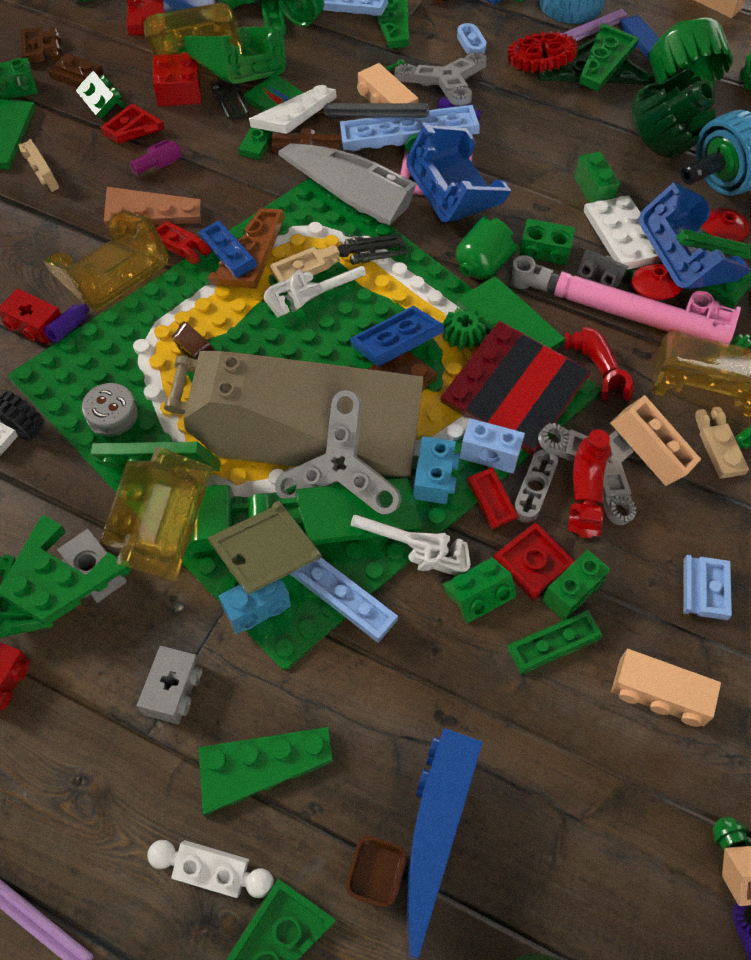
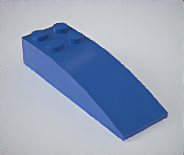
(441, 805)

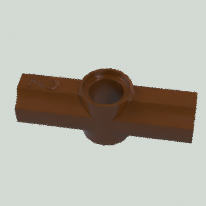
(305, 136)

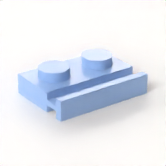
(707, 587)

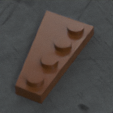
(258, 241)

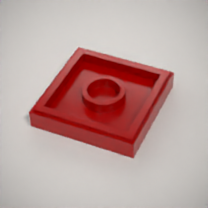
(534, 560)

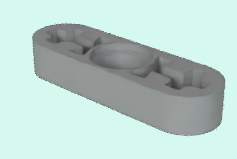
(537, 496)

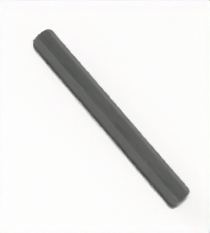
(402, 110)

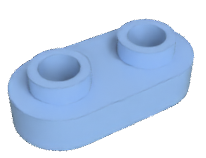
(471, 38)

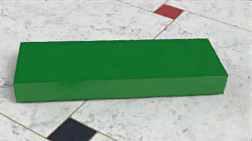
(554, 642)

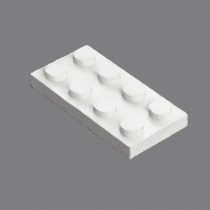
(619, 230)

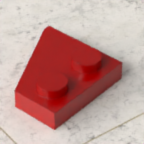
(131, 124)

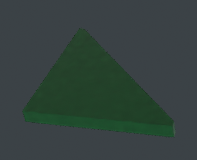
(626, 74)

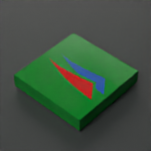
(271, 93)

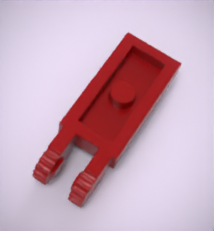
(182, 242)

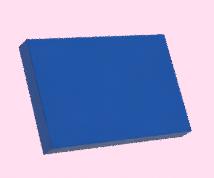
(396, 335)

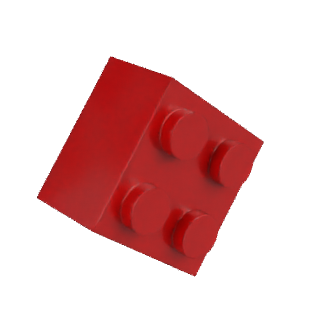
(176, 80)

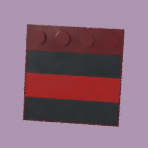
(516, 384)

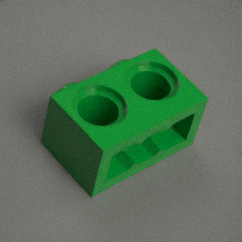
(16, 79)
(547, 241)
(575, 585)

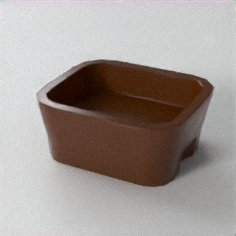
(190, 341)
(376, 871)

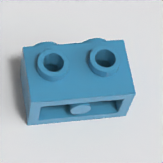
(434, 470)
(248, 610)

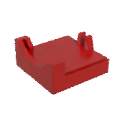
(139, 11)

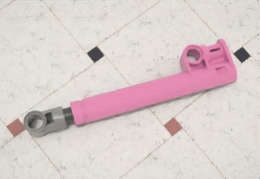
(700, 318)

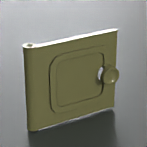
(269, 544)

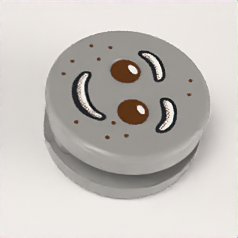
(109, 409)

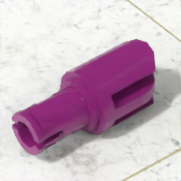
(157, 156)

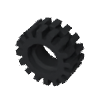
(20, 416)

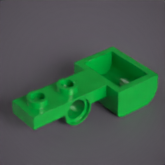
(220, 512)

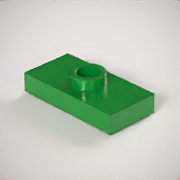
(255, 143)

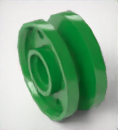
(301, 11)

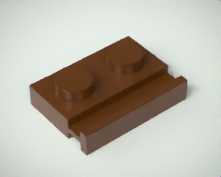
(73, 70)

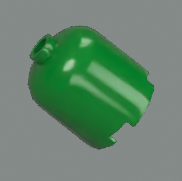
(485, 249)

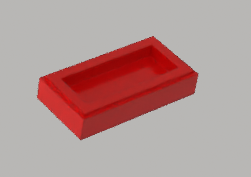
(492, 498)

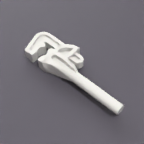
(302, 290)
(428, 548)

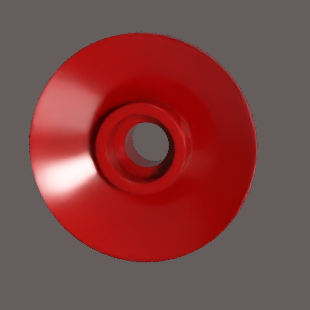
(727, 224)
(654, 282)

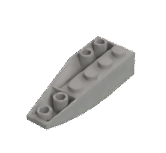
(354, 180)

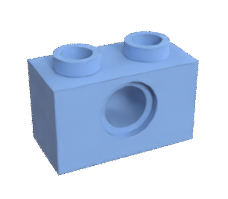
(491, 445)

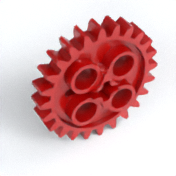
(542, 51)

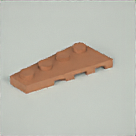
(153, 205)

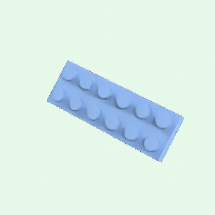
(383, 131)

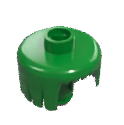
(695, 46)

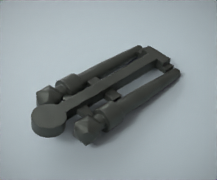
(237, 94)
(371, 244)

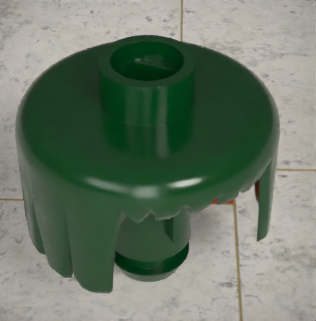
(673, 113)

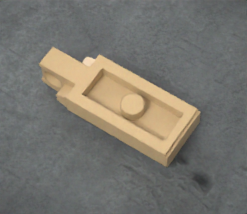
(37, 162)
(310, 260)

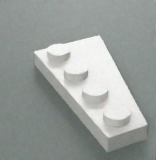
(295, 111)

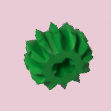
(464, 329)

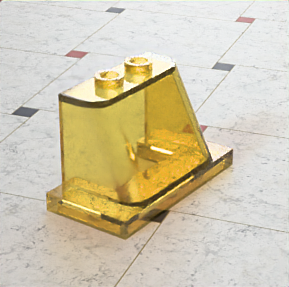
(156, 512)

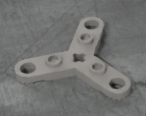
(449, 78)
(342, 442)
(615, 485)

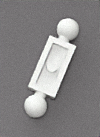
(210, 869)

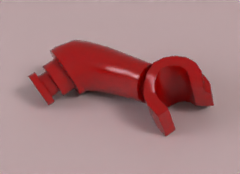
(597, 349)
(588, 480)

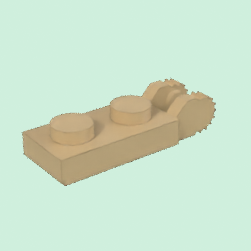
(721, 444)

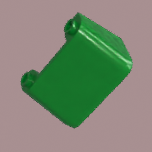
(261, 55)

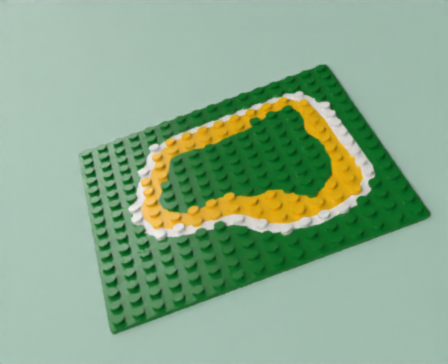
(135, 349)

